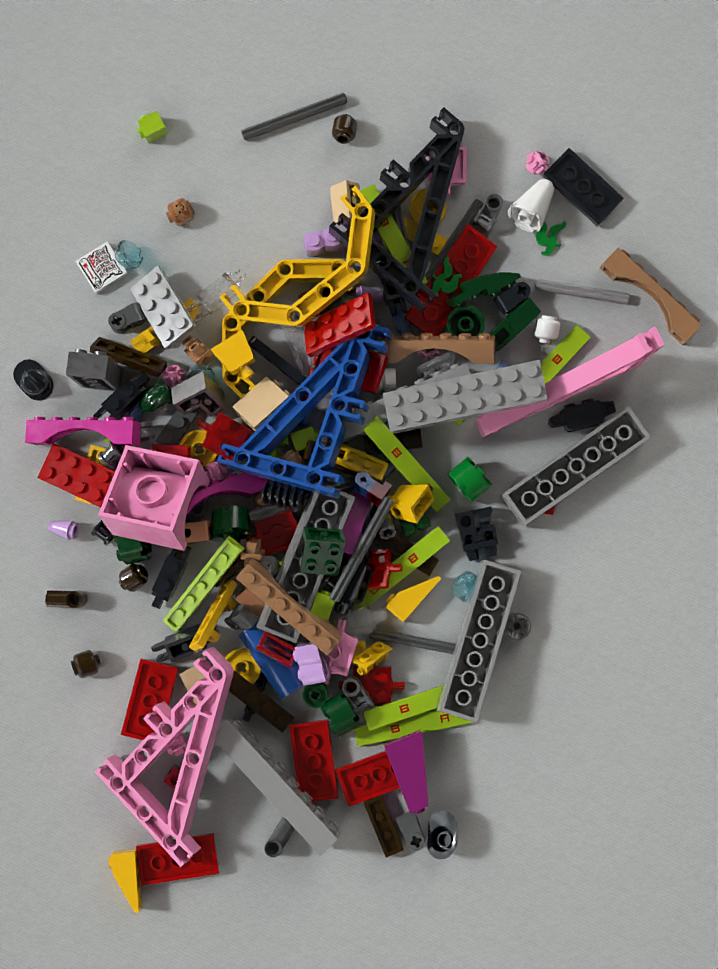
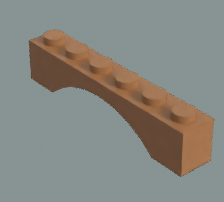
(622, 269)
(476, 348)
(312, 627)

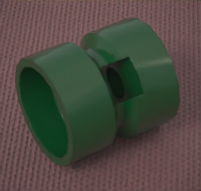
(411, 528)
(315, 695)

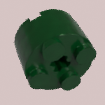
(462, 316)
(230, 522)
(131, 550)
(341, 714)

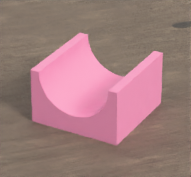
(152, 496)

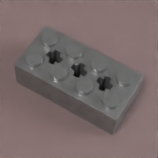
(93, 370)

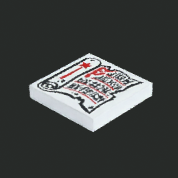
(101, 267)

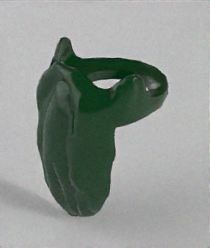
(155, 397)

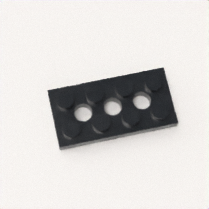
(583, 199)

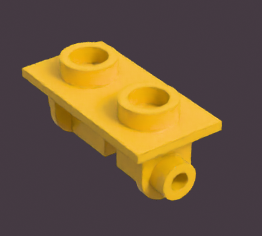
(372, 655)

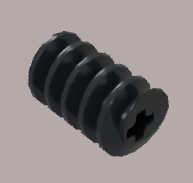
(283, 497)

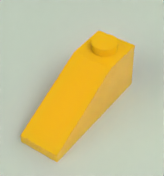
(407, 600)
(126, 872)

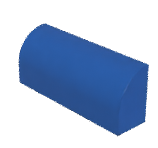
(282, 678)

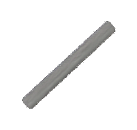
(582, 291)

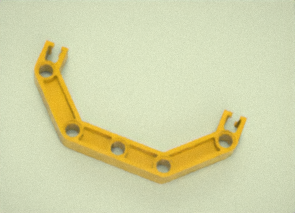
(338, 281)
(270, 286)

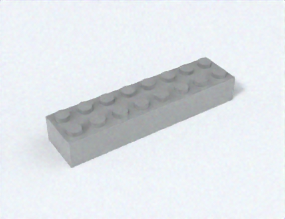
(465, 397)
(378, 409)
(575, 466)
(319, 512)
(478, 641)
(277, 786)

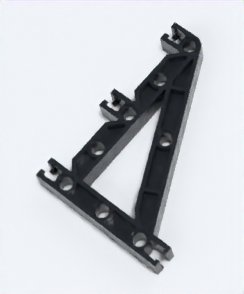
(444, 151)

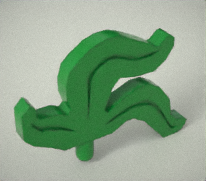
(543, 240)
(445, 286)

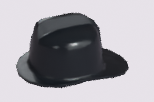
(33, 379)
(442, 835)

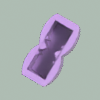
(319, 242)
(311, 664)

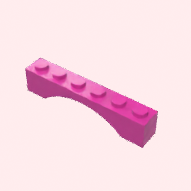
(47, 432)
(241, 484)

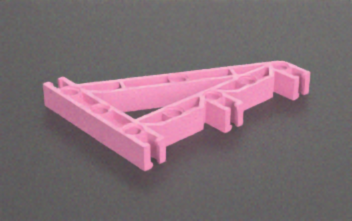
(588, 375)
(162, 825)

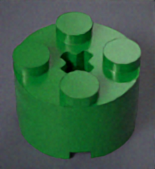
(469, 479)

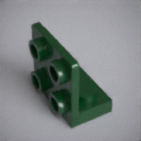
(322, 551)

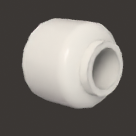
(547, 329)

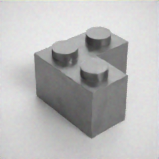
(198, 392)

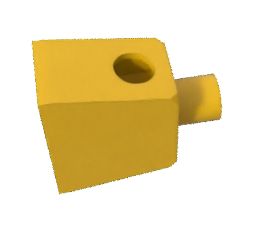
(235, 355)
(411, 502)

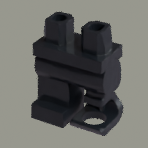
(475, 538)

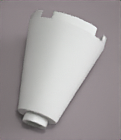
(532, 206)

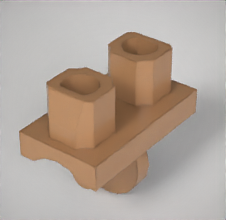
(197, 351)
(253, 550)

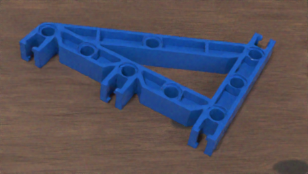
(329, 374)

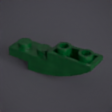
(487, 284)
(514, 323)

